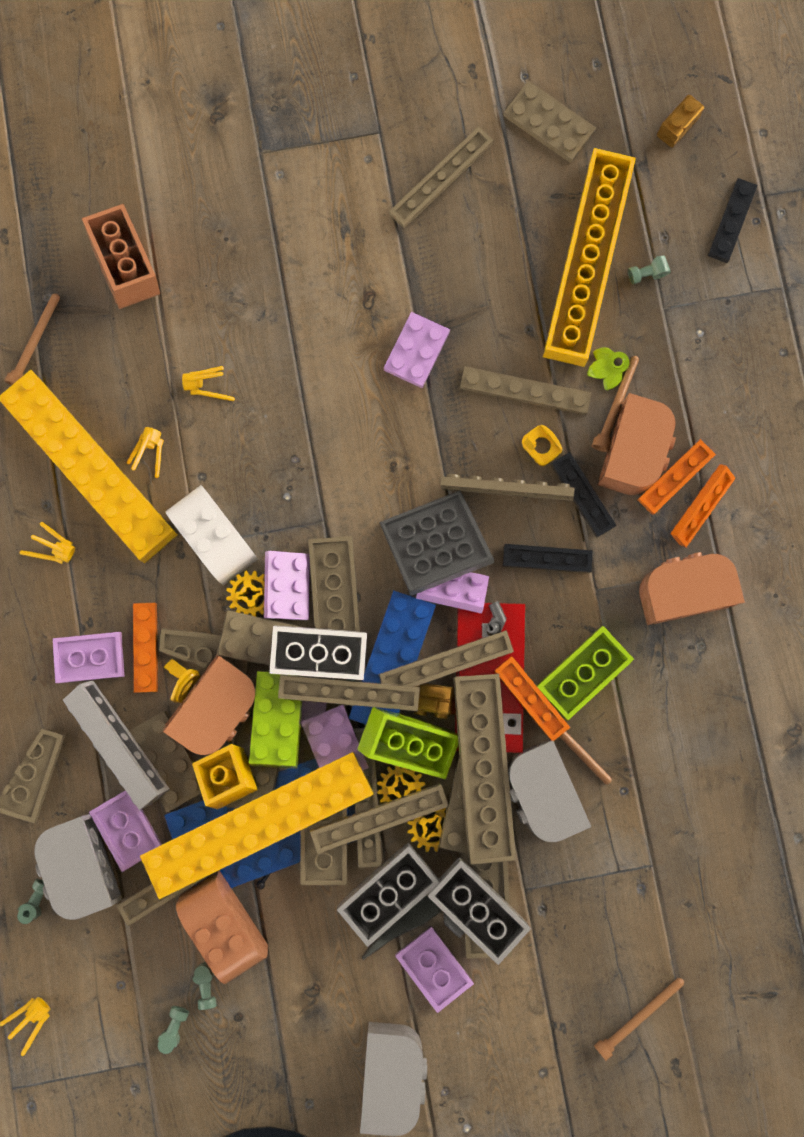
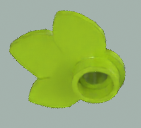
(606, 369)

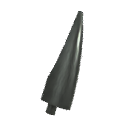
(415, 917)

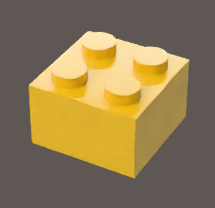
(224, 776)

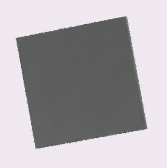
(436, 543)

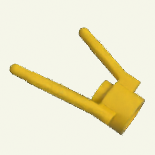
(194, 380)
(149, 439)
(62, 551)
(36, 1011)

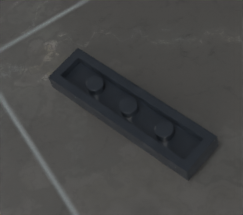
(732, 220)
(584, 495)
(547, 558)

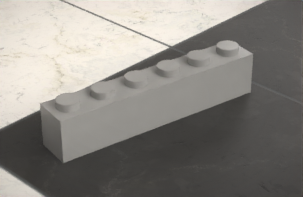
(116, 744)

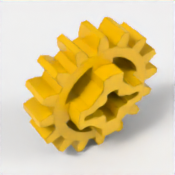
(248, 583)
(387, 790)
(423, 839)

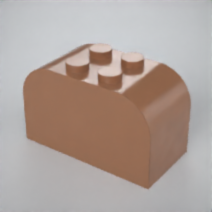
(121, 256)
(638, 446)
(689, 587)
(212, 708)
(221, 928)

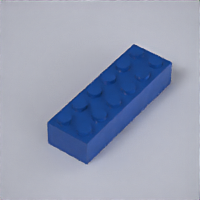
(396, 643)

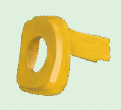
(529, 444)
(186, 680)

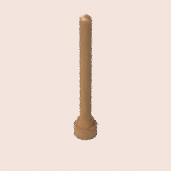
(16, 374)
(602, 441)
(586, 758)
(606, 1046)

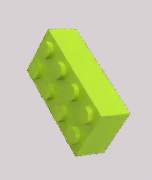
(584, 673)
(274, 725)
(408, 743)

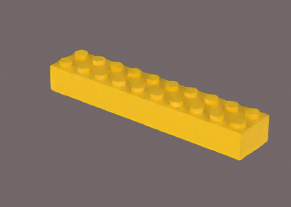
(589, 257)
(87, 466)
(256, 825)

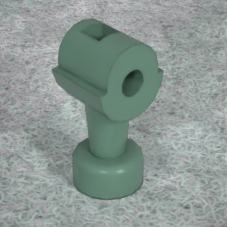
(658, 269)
(30, 911)
(203, 976)
(170, 1037)

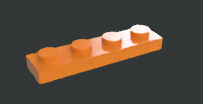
(676, 477)
(703, 505)
(145, 647)
(532, 699)

